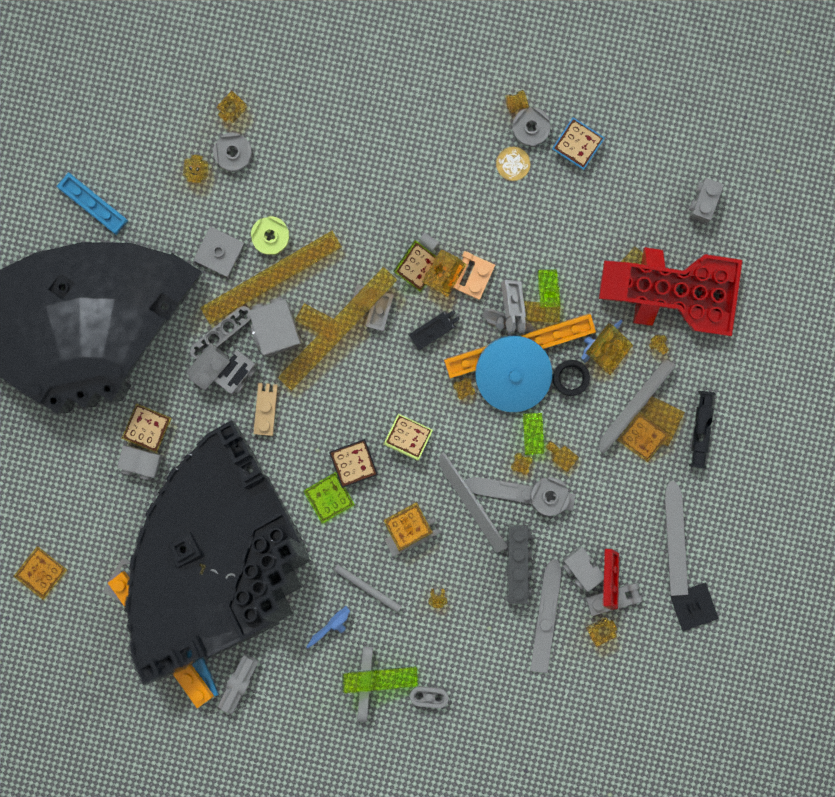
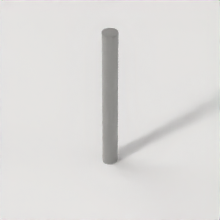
(367, 588)

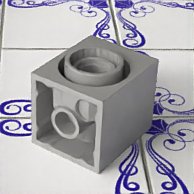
(274, 327)

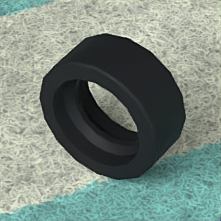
(585, 374)

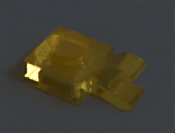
(563, 457)

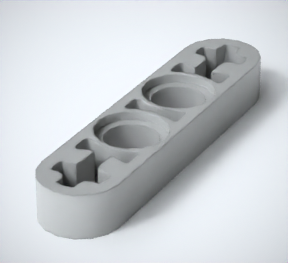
(219, 330)
(364, 696)

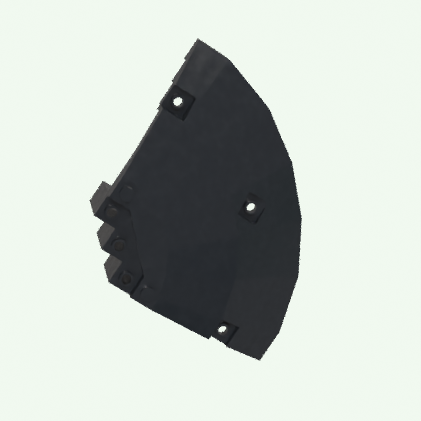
(94, 332)
(231, 526)

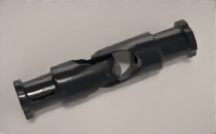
(703, 420)

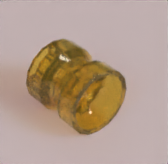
(516, 101)

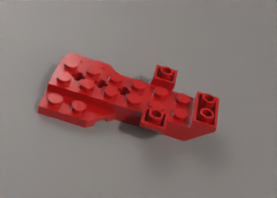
(654, 286)

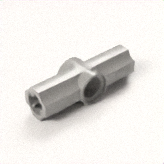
(238, 684)

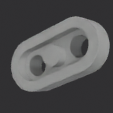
(428, 698)

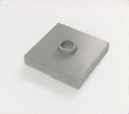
(219, 251)

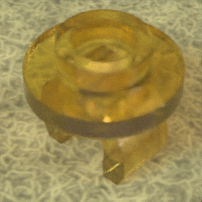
(657, 342)
(437, 601)

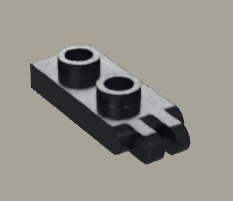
(433, 329)

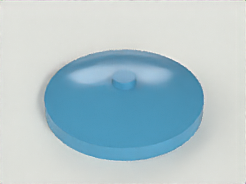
(513, 373)

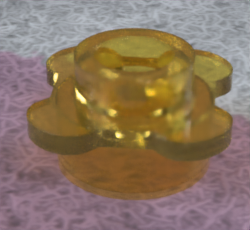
(465, 383)
(524, 468)

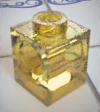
(231, 99)
(593, 631)

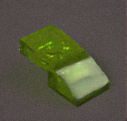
(548, 288)
(533, 433)

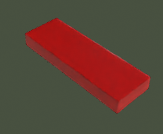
(611, 579)

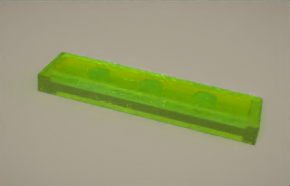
(379, 679)

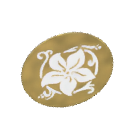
(513, 163)

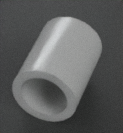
(428, 242)

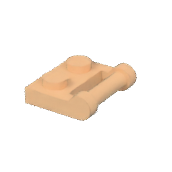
(478, 278)

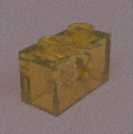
(444, 273)

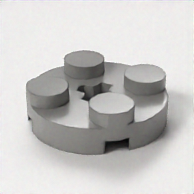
(530, 116)
(224, 145)
(554, 506)

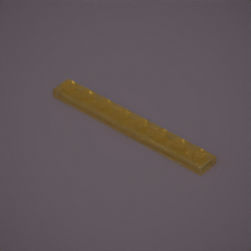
(271, 277)
(337, 328)

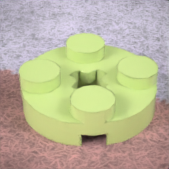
(260, 240)

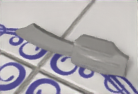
(499, 319)

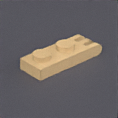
(265, 410)

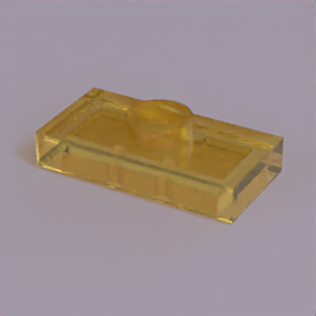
(541, 314)
(313, 318)

